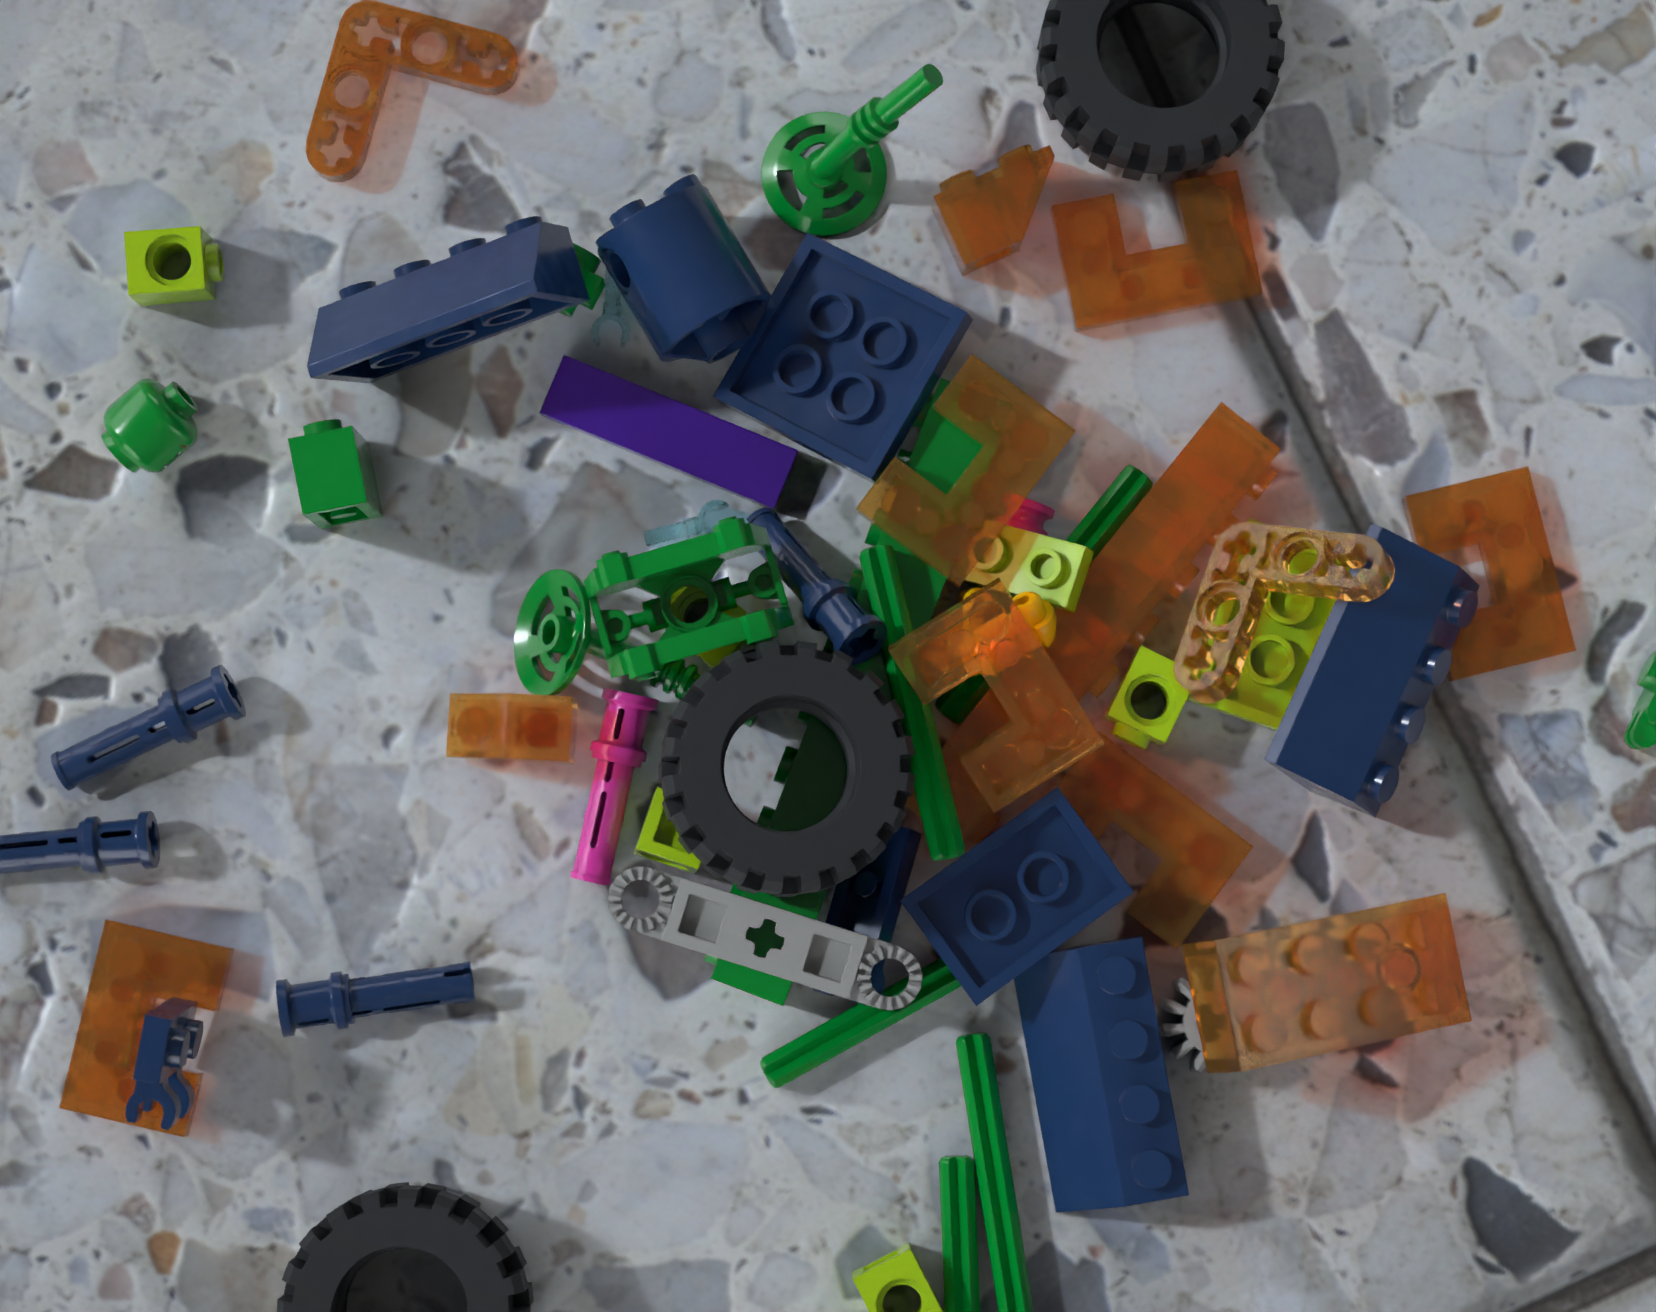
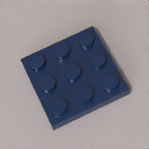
(843, 358)

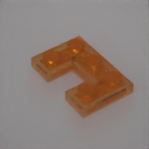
(1117, 288)
(1017, 450)
(1506, 524)
(1047, 719)
(1193, 845)
(128, 976)

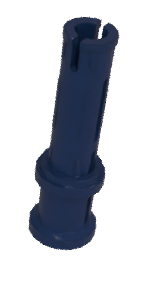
(826, 602)
(174, 708)
(90, 845)
(344, 999)

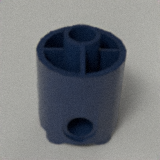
(684, 274)

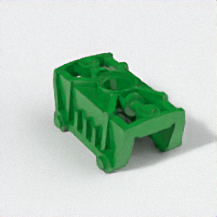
(678, 566)

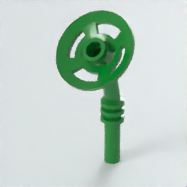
(835, 163)
(573, 639)

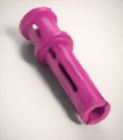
(617, 755)

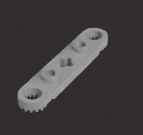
(718, 925)

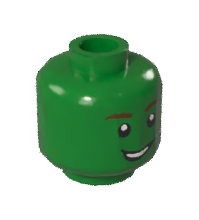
(150, 425)

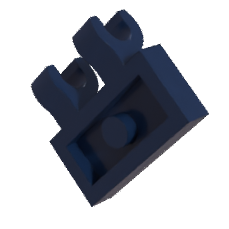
(166, 1042)

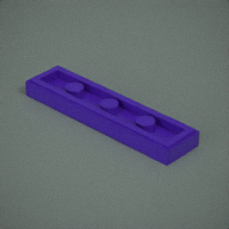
(668, 432)

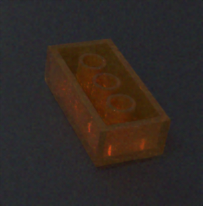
(1326, 983)

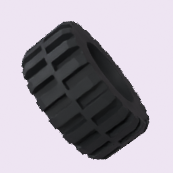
(1150, 137)
(842, 699)
(407, 1218)

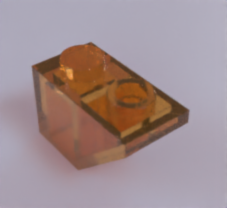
(991, 213)
(512, 727)

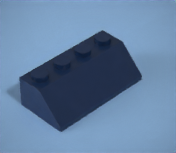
(447, 303)
(1374, 678)
(1100, 1077)

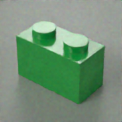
(334, 474)

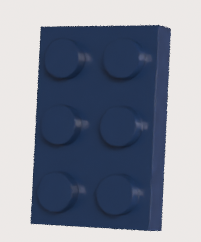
(1016, 896)

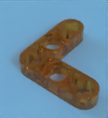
(375, 64)
(1263, 573)

